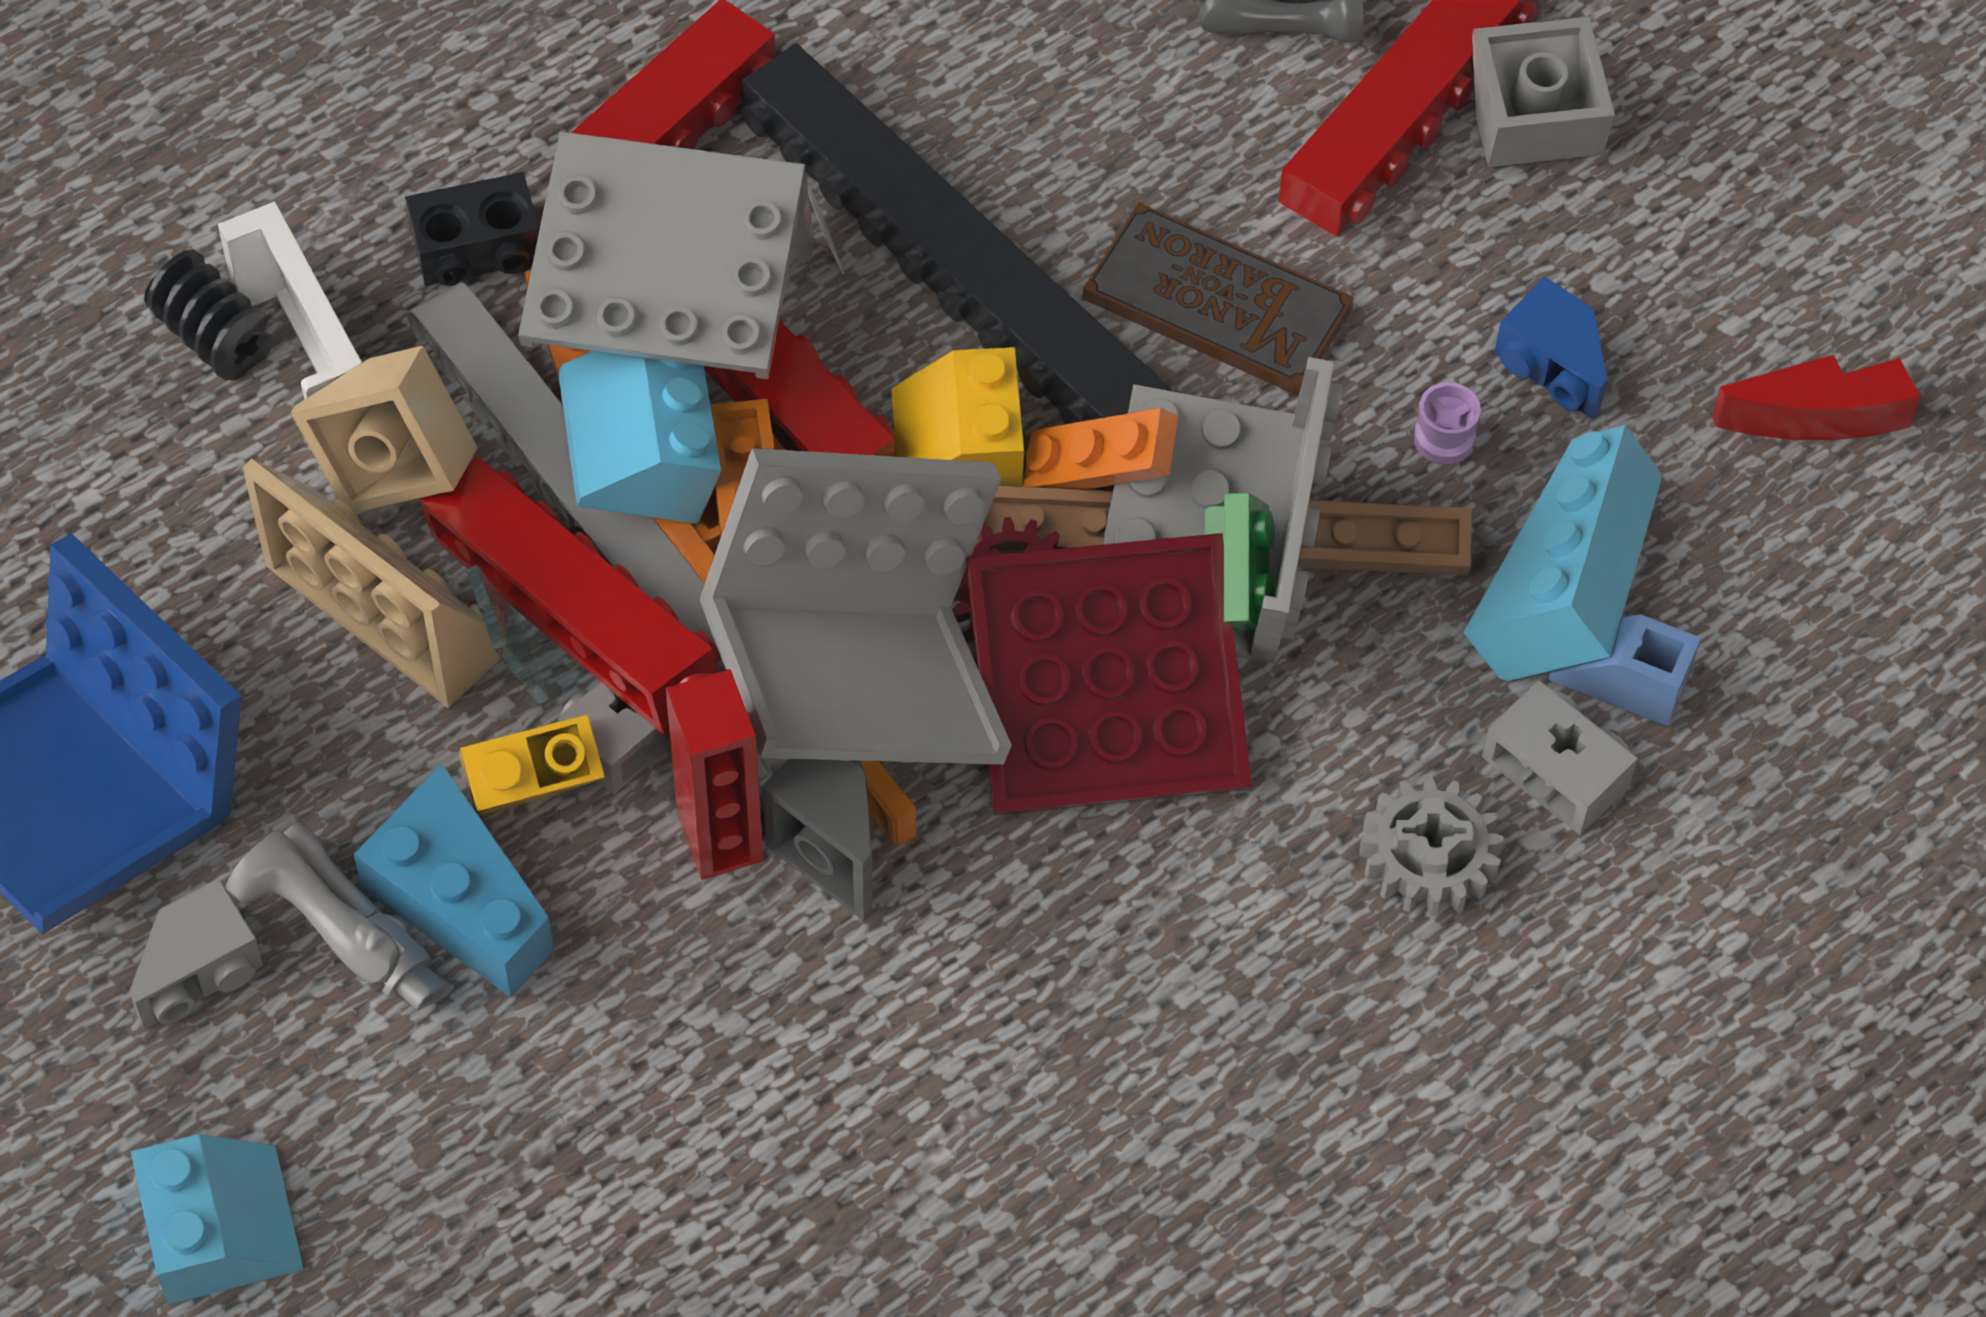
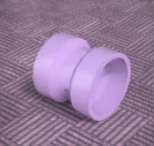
(1447, 423)

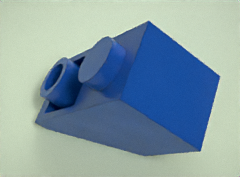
(1556, 345)

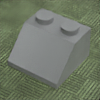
(1540, 92)

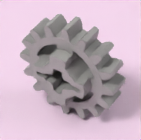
(1402, 853)

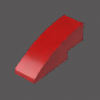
(1819, 402)

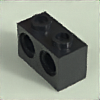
(472, 223)

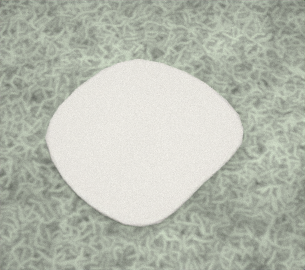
(822, 222)

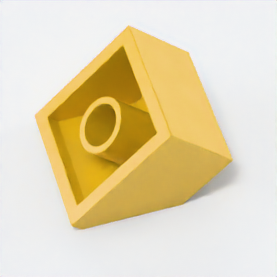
(963, 411)

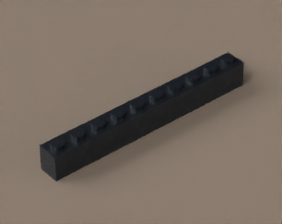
(942, 239)

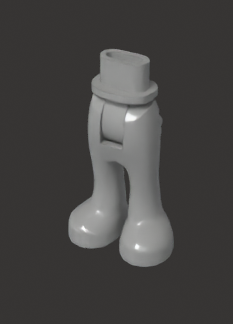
(361, 936)

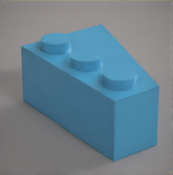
(456, 884)

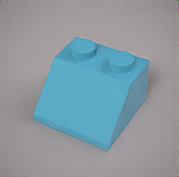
(215, 1214)

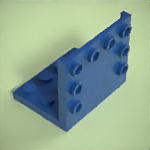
(106, 745)

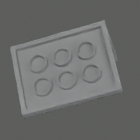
(666, 252)
(1239, 450)
(841, 605)

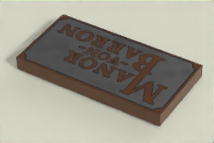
(1217, 298)

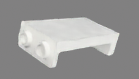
(269, 264)

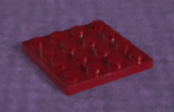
(1110, 673)

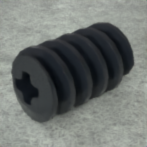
(209, 315)

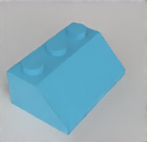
(639, 435)

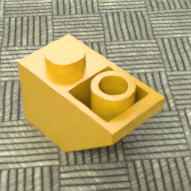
(530, 765)

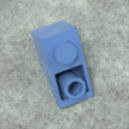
(1644, 669)

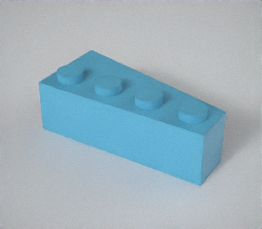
(1571, 562)

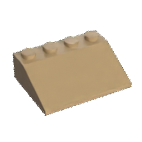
(369, 585)

